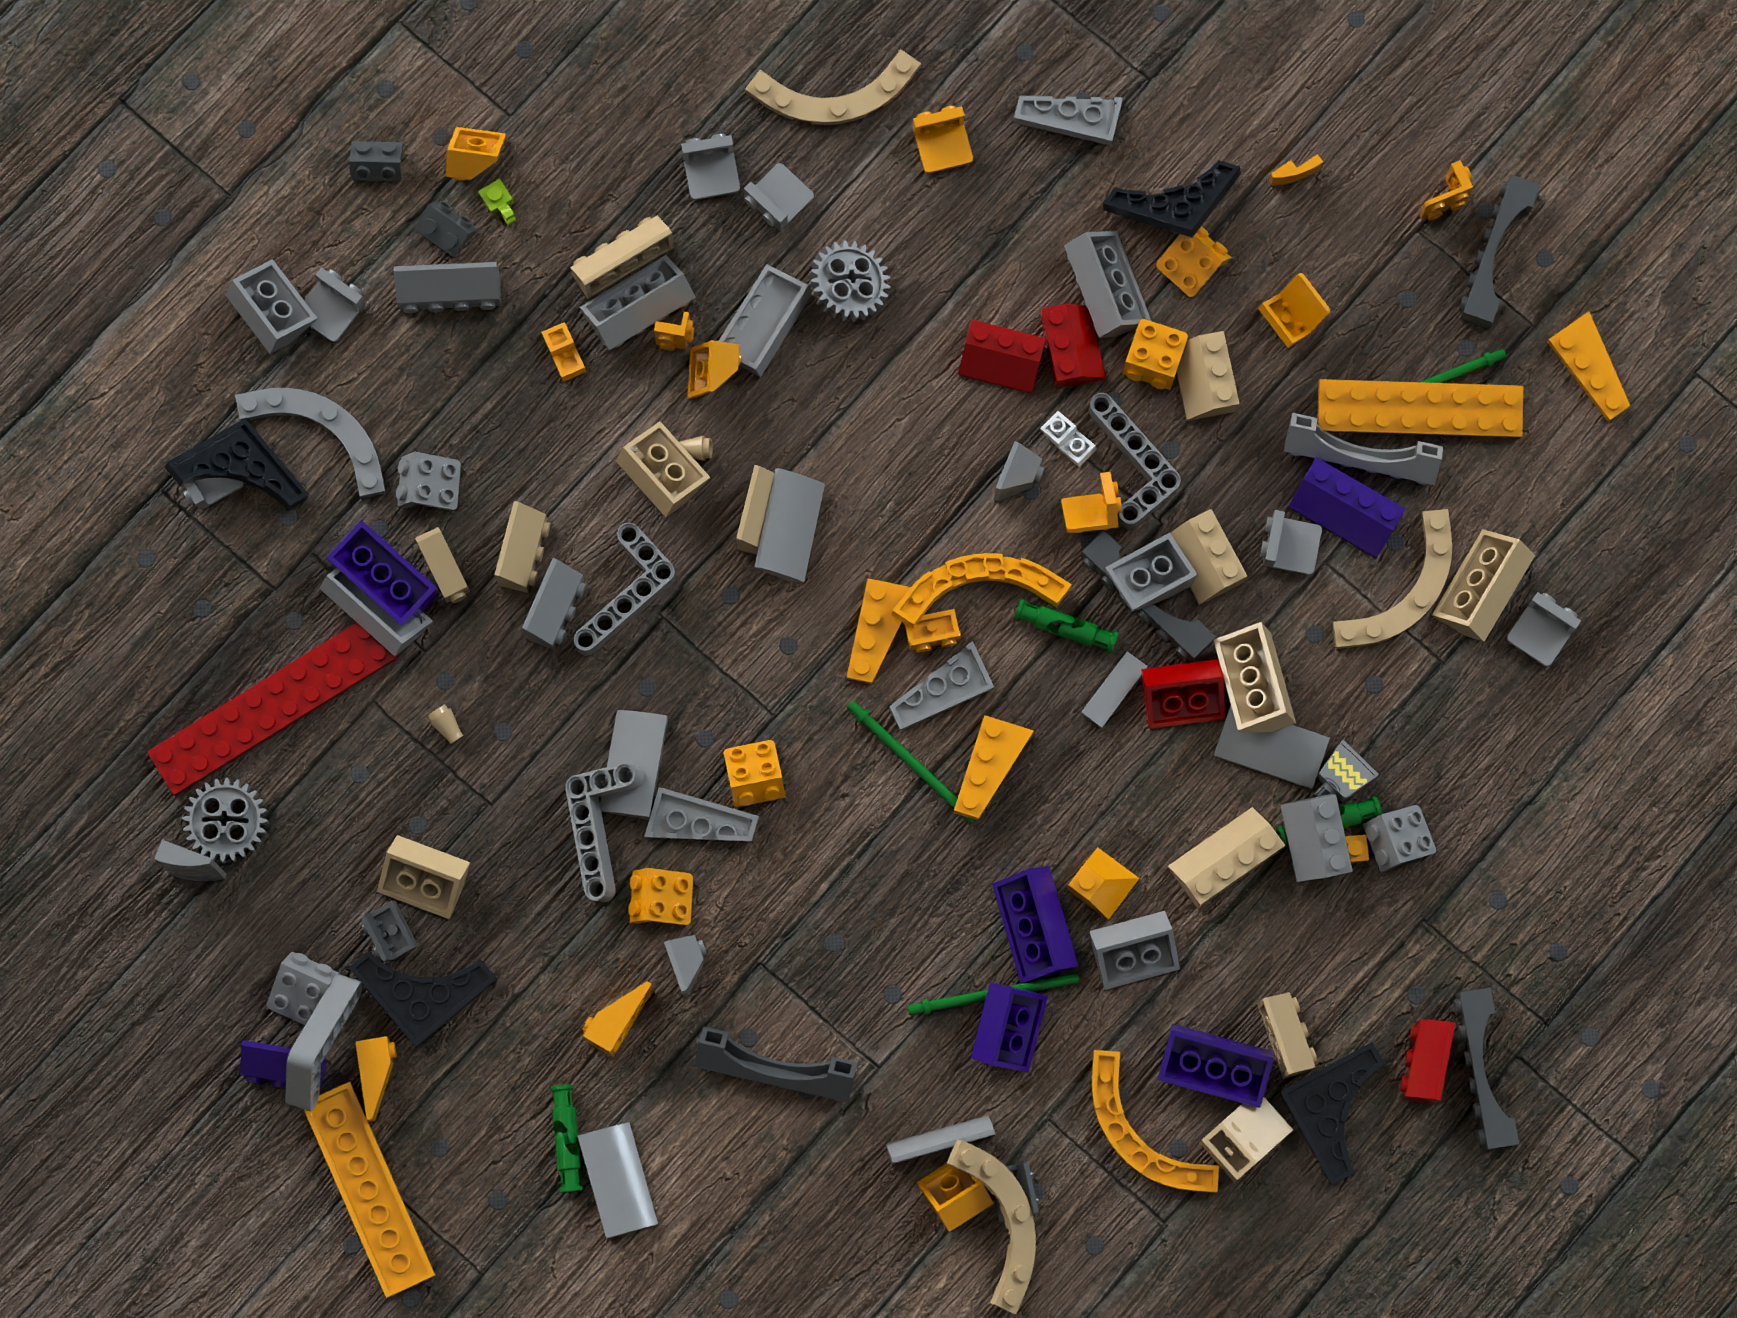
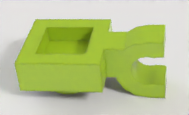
(498, 199)

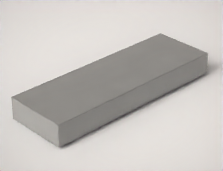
(1114, 690)

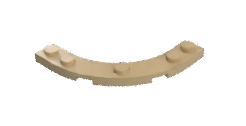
(835, 109)
(1420, 599)
(1017, 1218)

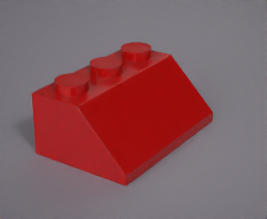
(1071, 345)
(1001, 356)
(1183, 693)
(1427, 1061)

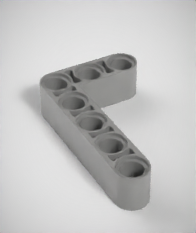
(1137, 458)
(630, 594)
(594, 823)
(316, 1040)

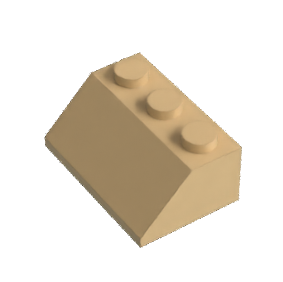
(1207, 377)
(662, 468)
(754, 510)
(522, 548)
(1210, 556)
(423, 876)
(1287, 1035)

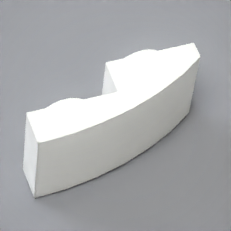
(1068, 439)

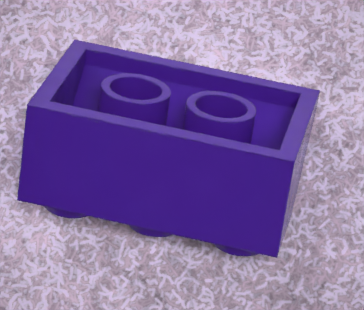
(1009, 1027)
(267, 1063)

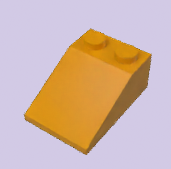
(613, 1023)

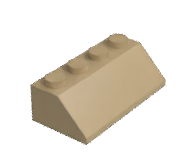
(622, 256)
(1484, 584)
(1254, 680)
(1226, 857)

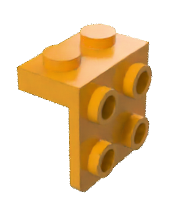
(942, 139)
(1460, 187)
(1192, 261)
(1295, 311)
(1155, 354)
(1093, 510)
(754, 773)
(660, 896)

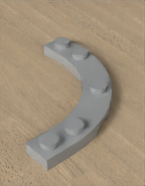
(327, 414)

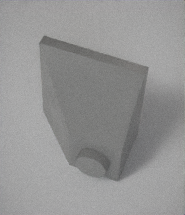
(1019, 472)
(686, 960)

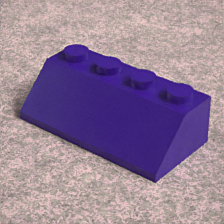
(1346, 508)
(383, 574)
(1035, 924)
(1216, 1065)

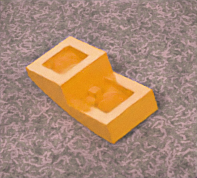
(1290, 173)
(563, 352)

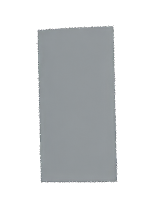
(766, 318)
(789, 525)
(372, 616)
(636, 741)
(1284, 754)
(187, 864)
(939, 1139)
(617, 1180)

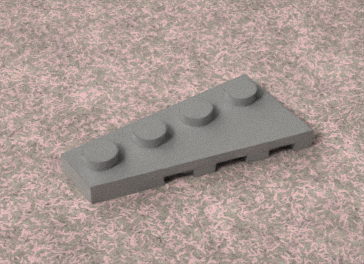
(1080, 118)
(947, 687)
(694, 818)

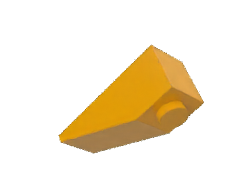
(375, 1069)

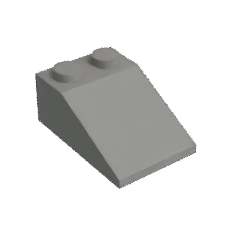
(1152, 573)

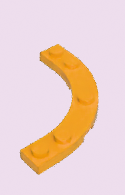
(976, 569)
(1129, 1145)

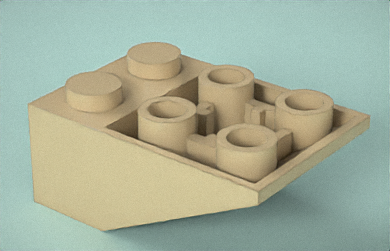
(1245, 1138)

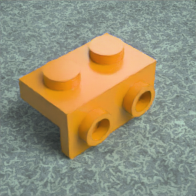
(674, 336)
(933, 630)

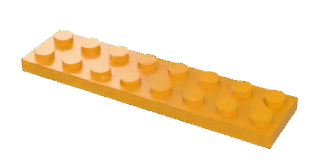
(1420, 408)
(369, 1191)

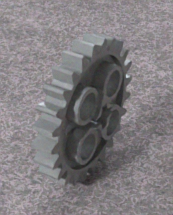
(849, 281)
(227, 796)

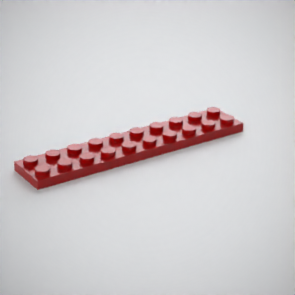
(269, 707)

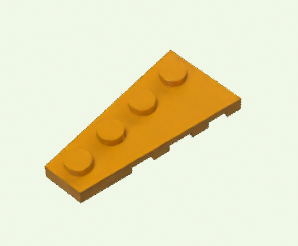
(1589, 363)
(875, 629)
(991, 759)

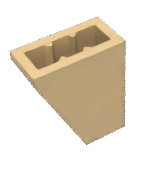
(442, 565)

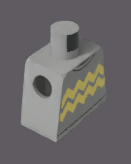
(1344, 773)

